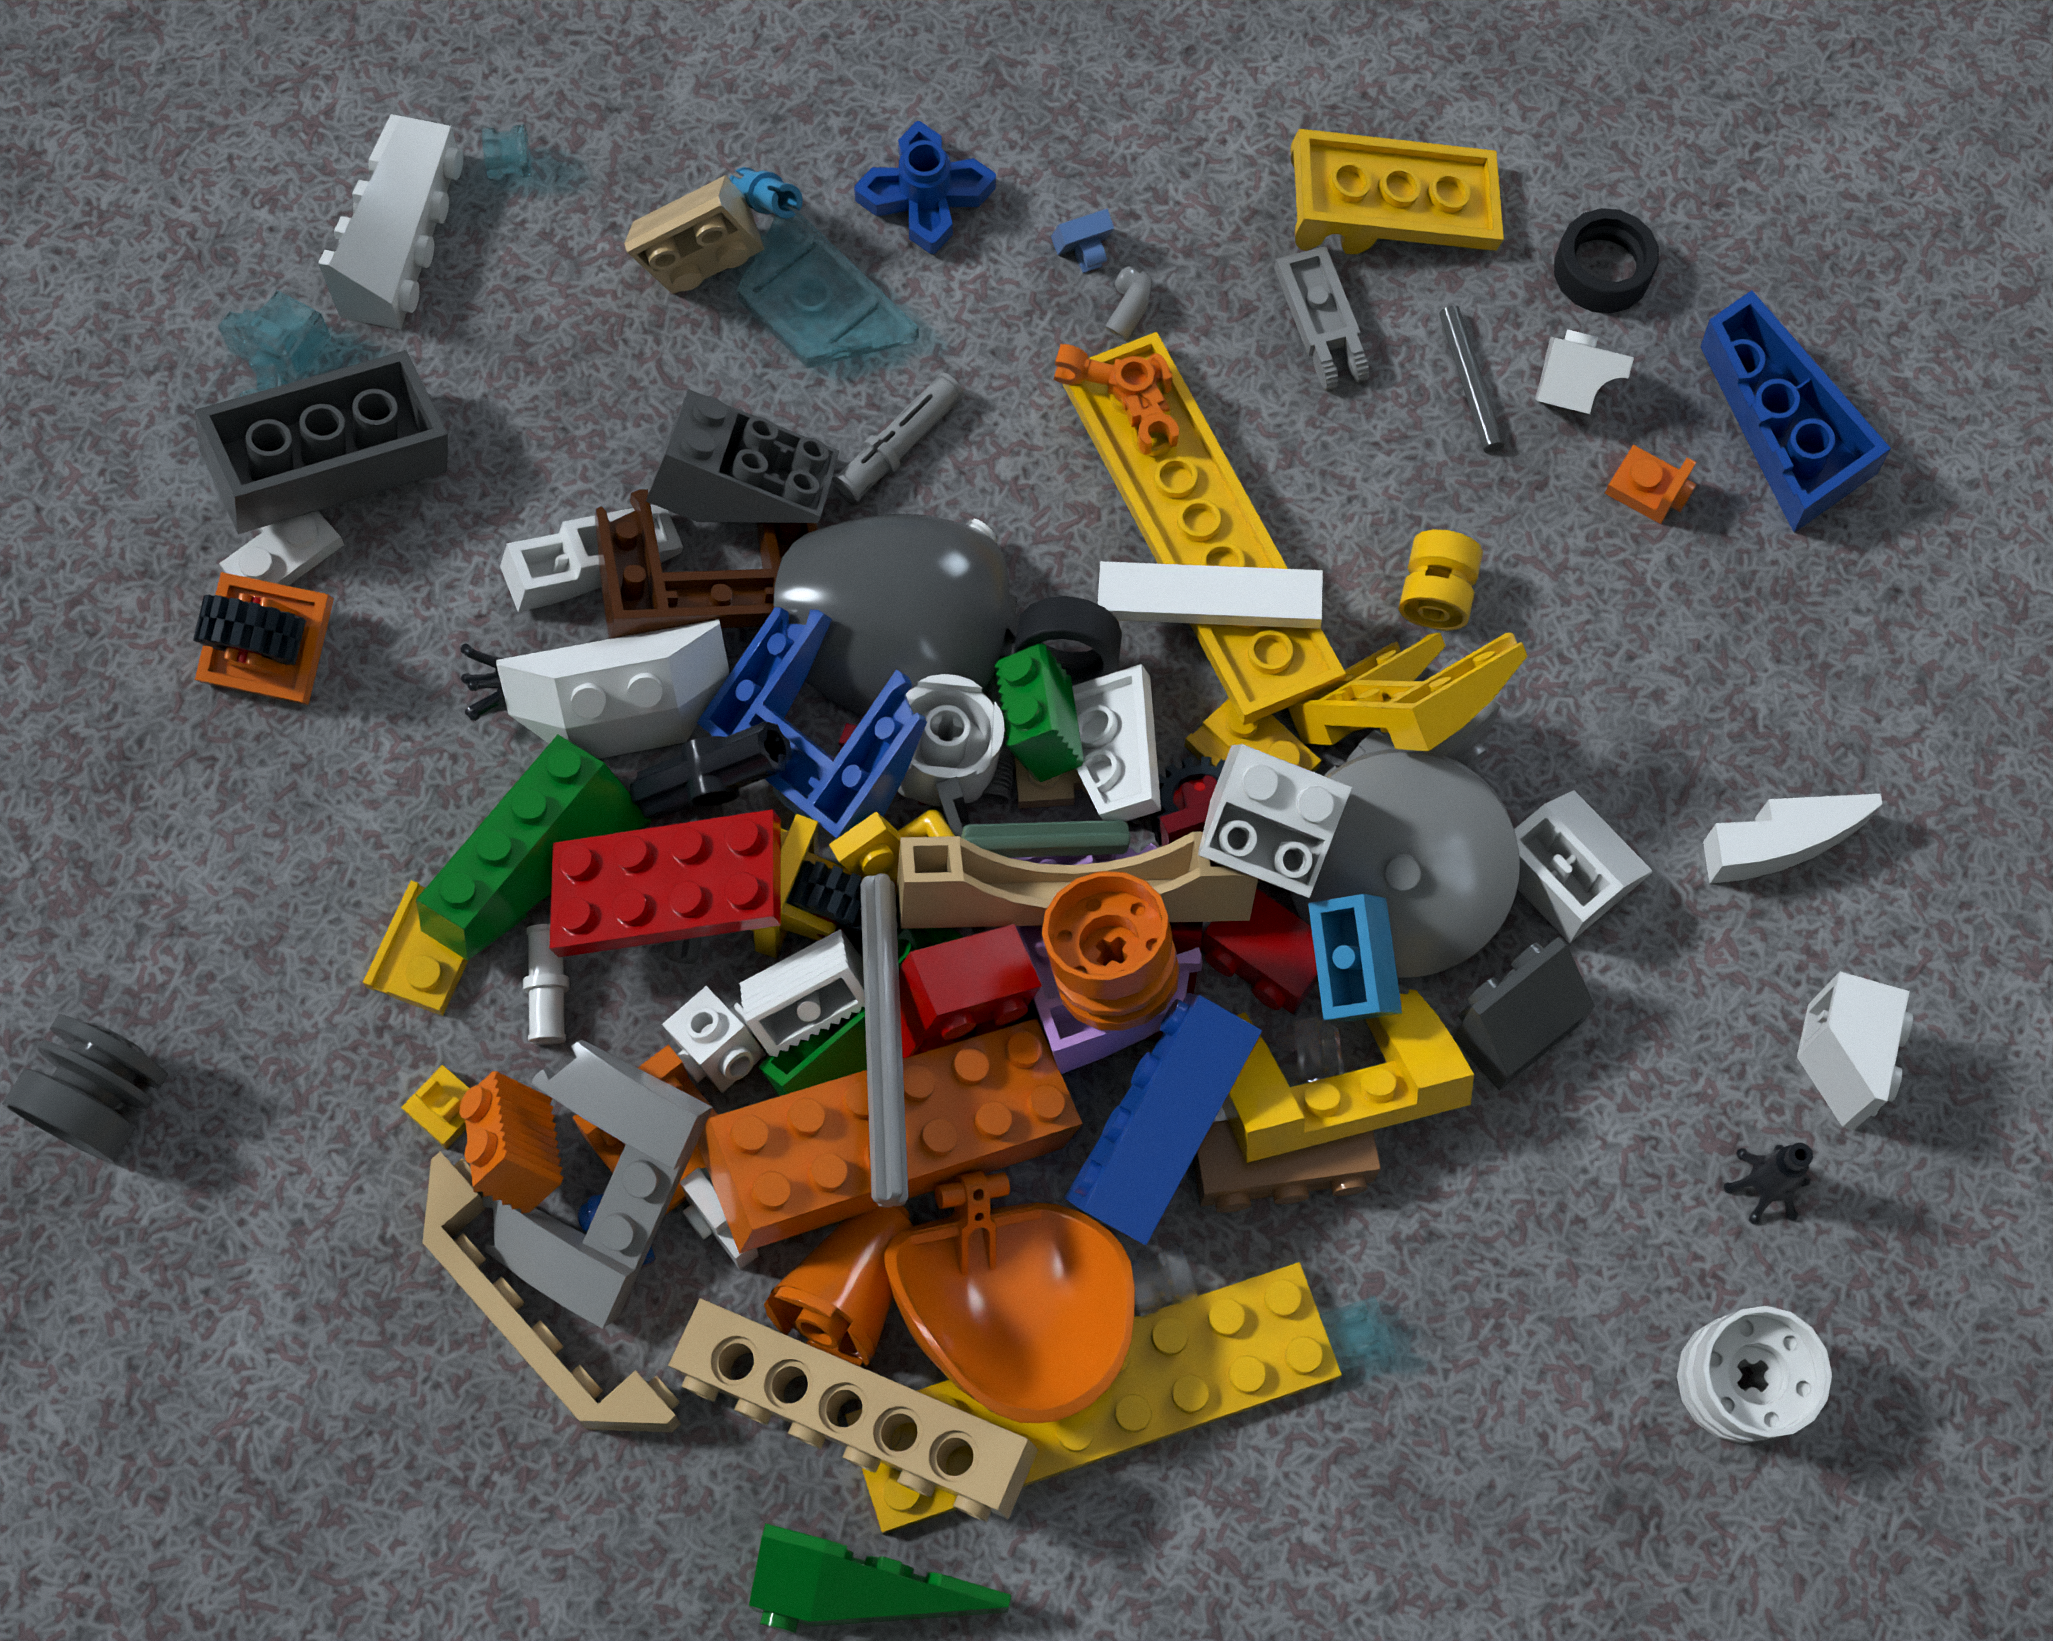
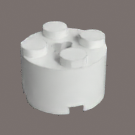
(971, 737)

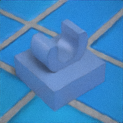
(1085, 238)

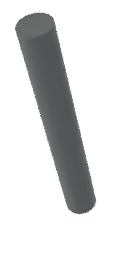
(1471, 379)

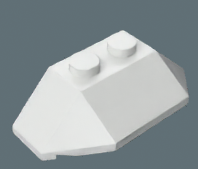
(619, 690)

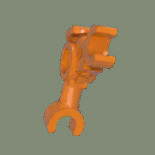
(1132, 383)

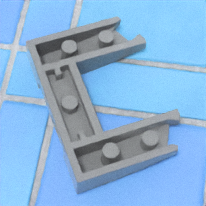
(660, 1131)

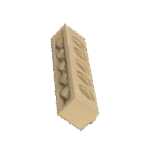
(719, 1337)

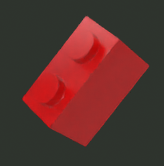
(1267, 951)

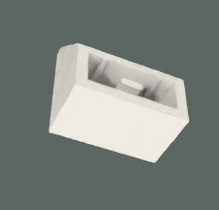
(1272, 819)
(1574, 864)
(1853, 1045)

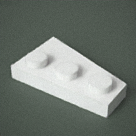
(1119, 744)

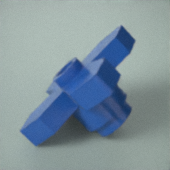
(925, 187)

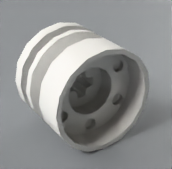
(1787, 1379)

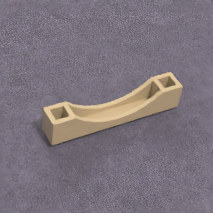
(962, 885)

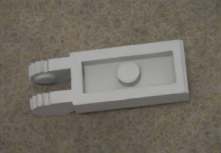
(1322, 313)

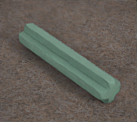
(1051, 838)

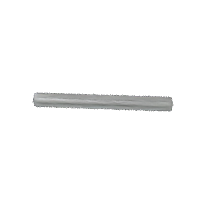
(883, 1042)

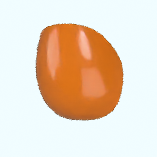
(1015, 1300)

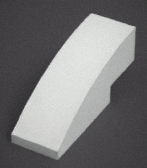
(567, 563)
(1784, 835)

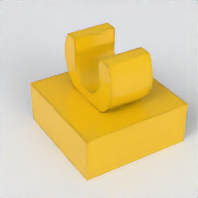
(437, 1106)

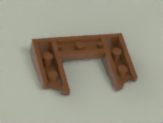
(646, 599)

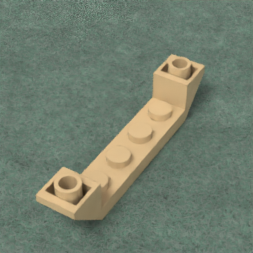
(629, 1407)

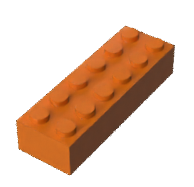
(808, 1152)

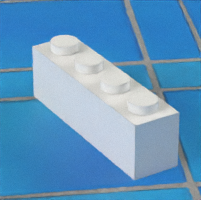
(392, 223)

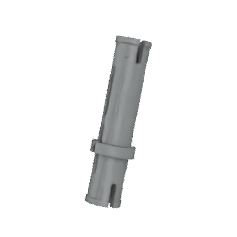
(883, 452)

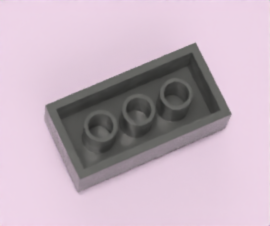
(321, 441)

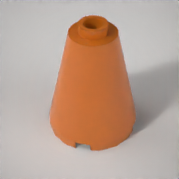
(842, 1287)

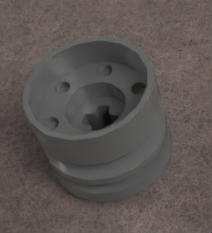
(86, 1088)

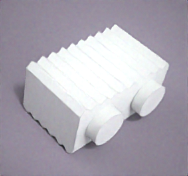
(804, 993)

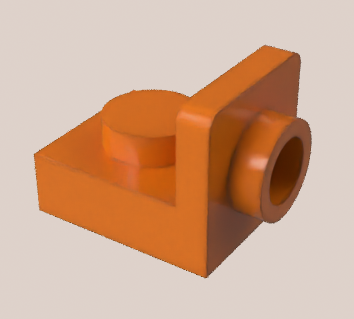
(1651, 484)

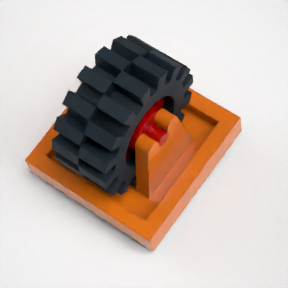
(262, 637)

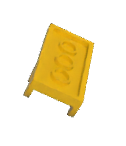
(1394, 192)

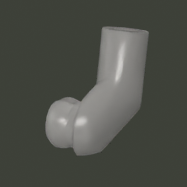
(1134, 303)

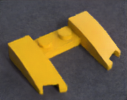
(1415, 713)
(1420, 1079)

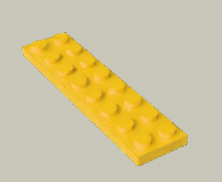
(1200, 515)
(1178, 1374)

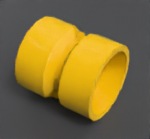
(1440, 580)

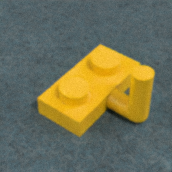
(875, 843)

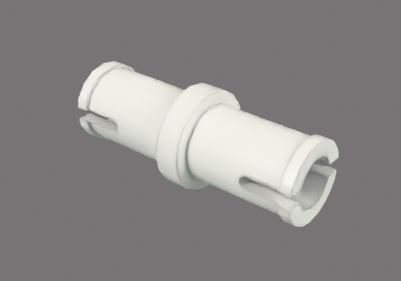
(545, 988)

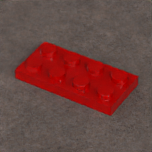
(666, 883)

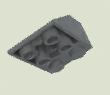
(740, 467)

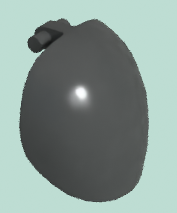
(901, 598)

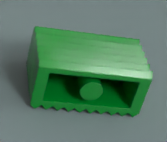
(1039, 713)

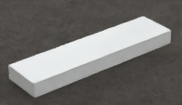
(1211, 594)

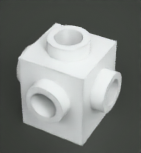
(713, 1040)

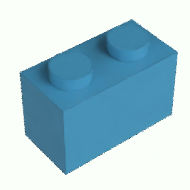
(1354, 958)

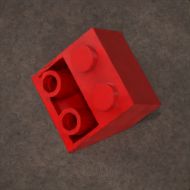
(964, 989)

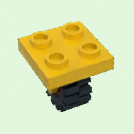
(814, 893)

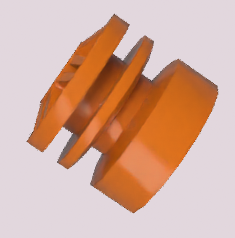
(1111, 950)

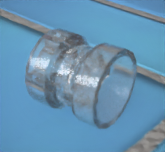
(1162, 1281)

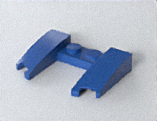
(828, 789)

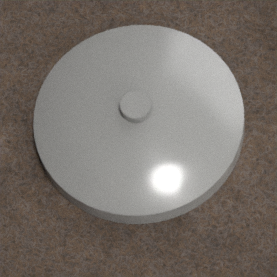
(1430, 845)

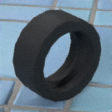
(1599, 294)
(1075, 621)

